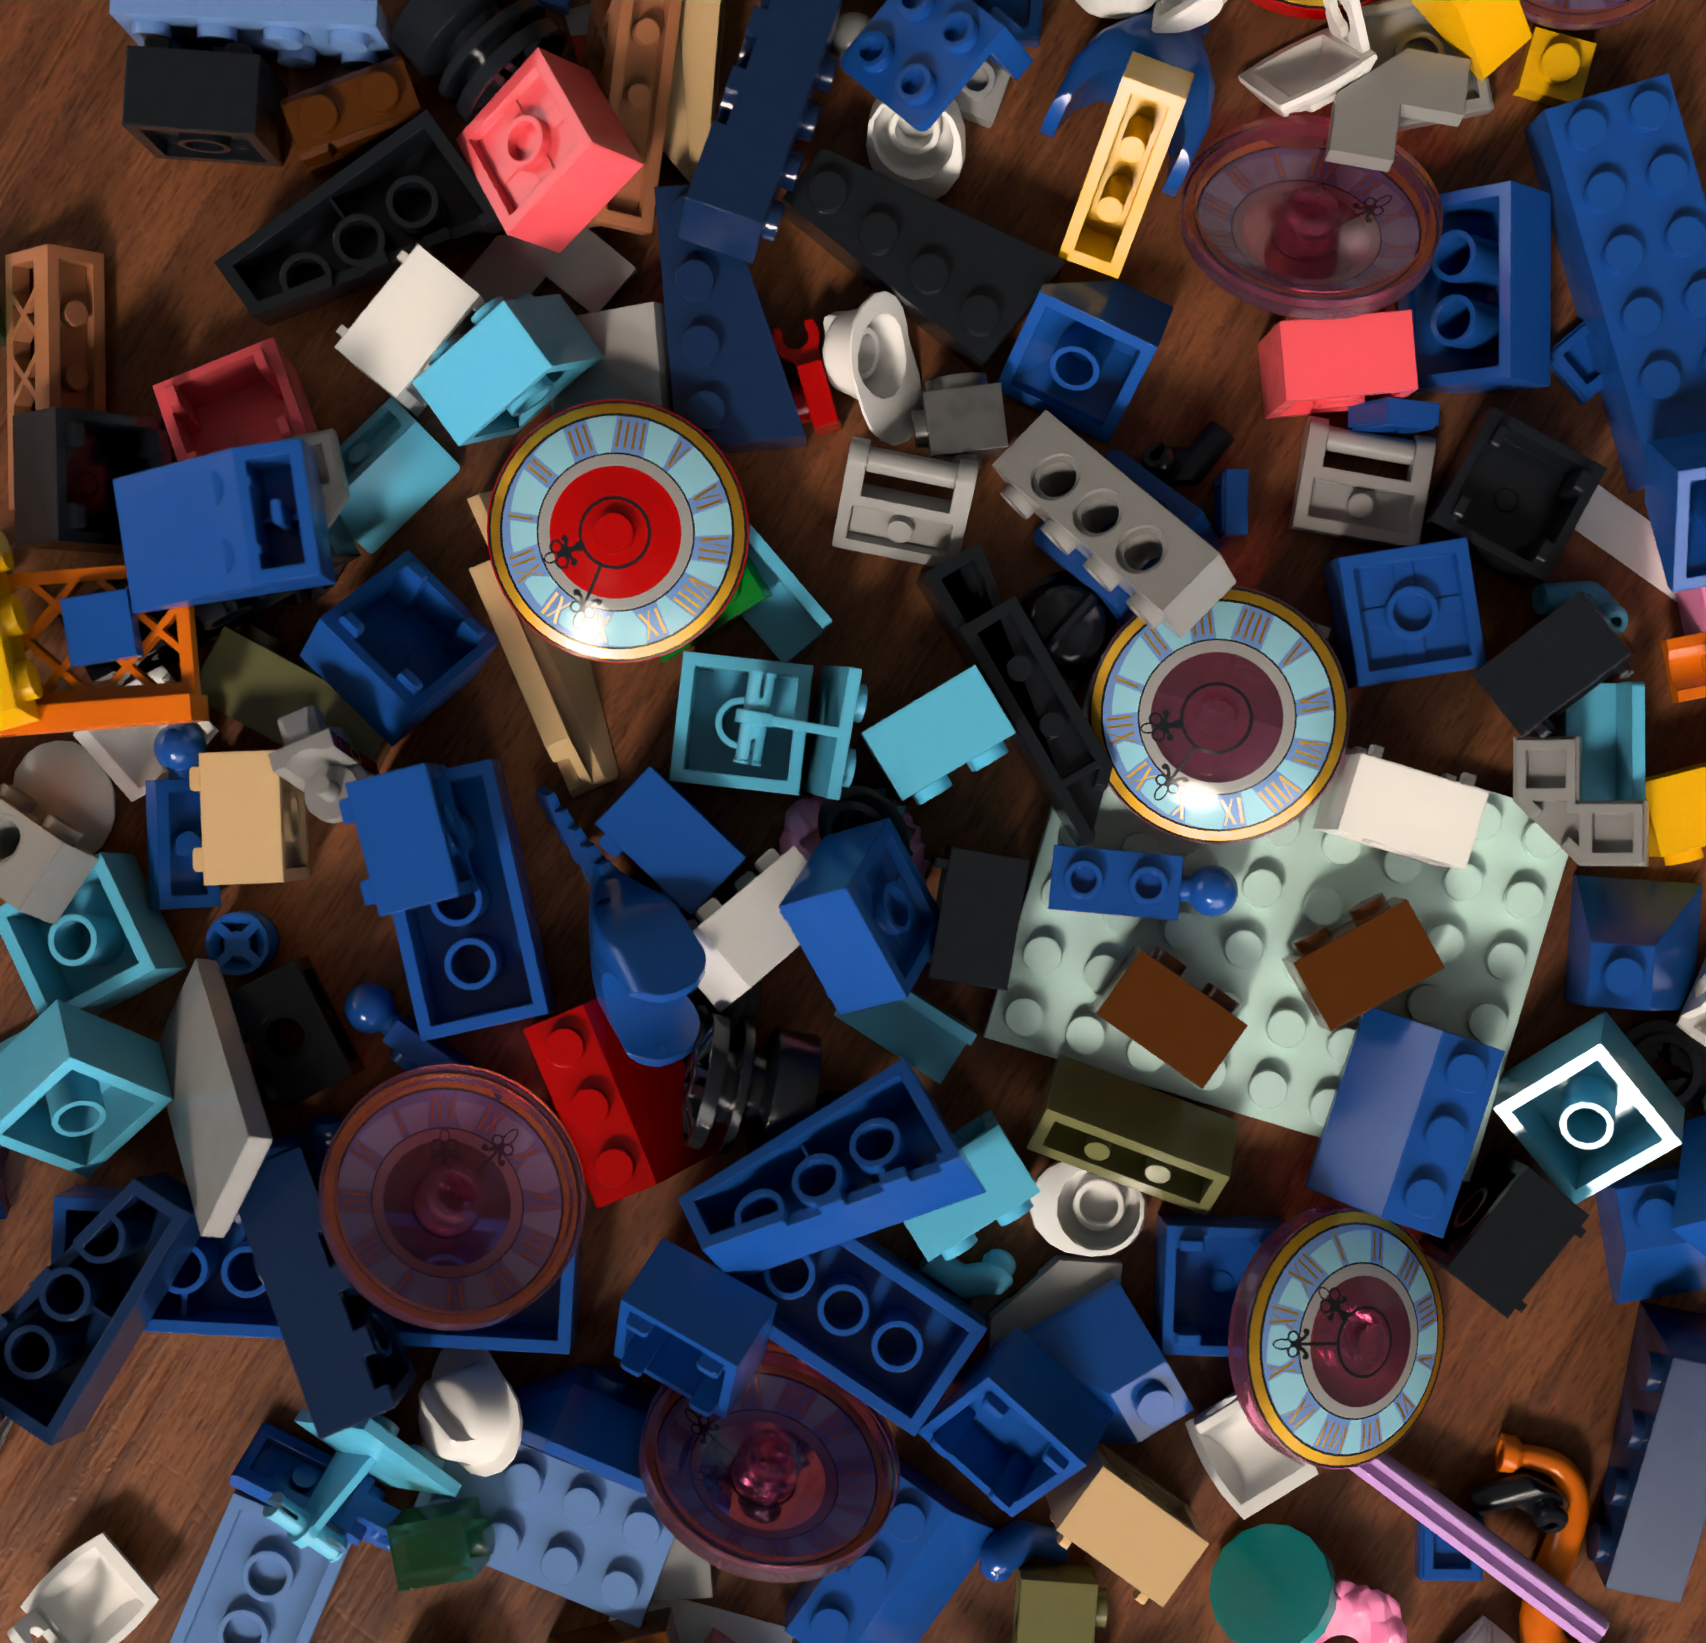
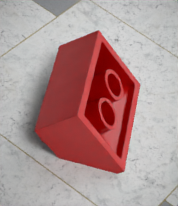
(614, 1109)

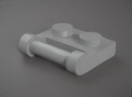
(1358, 503)
(899, 521)

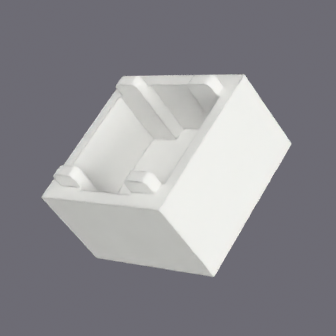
(408, 324)
(1402, 809)
(747, 932)

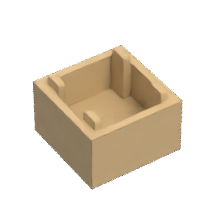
(249, 821)
(1128, 1524)

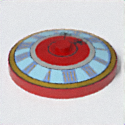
(618, 531)

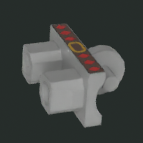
(319, 761)

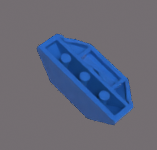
(588, 1420)

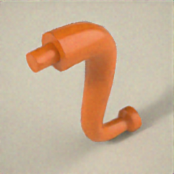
(1558, 1549)

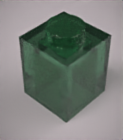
(440, 1543)

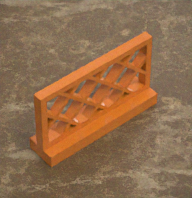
(114, 704)

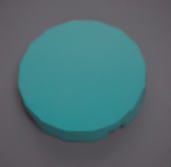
(1273, 1587)

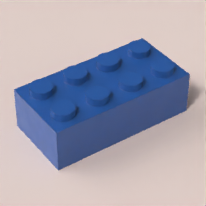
(479, 953)
(872, 1326)

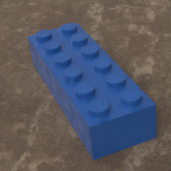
(1632, 254)

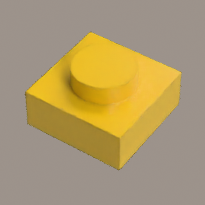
(1553, 68)

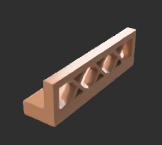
(632, 60)
(67, 329)

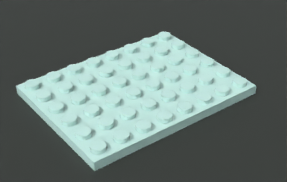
(1284, 1065)

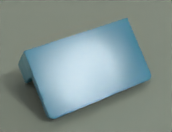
(390, 473)
(789, 617)
(1612, 740)
(914, 1031)

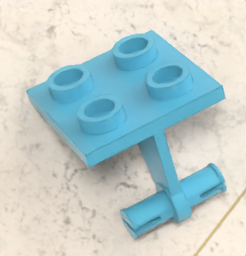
(838, 704)
(360, 1451)

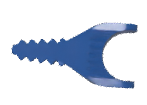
(1100, 68)
(639, 952)

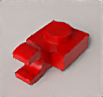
(814, 394)

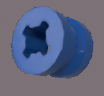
(234, 948)

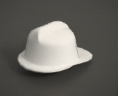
(873, 361)
(470, 1412)

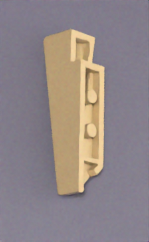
(694, 83)
(553, 682)

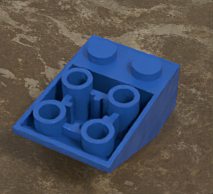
(225, 526)

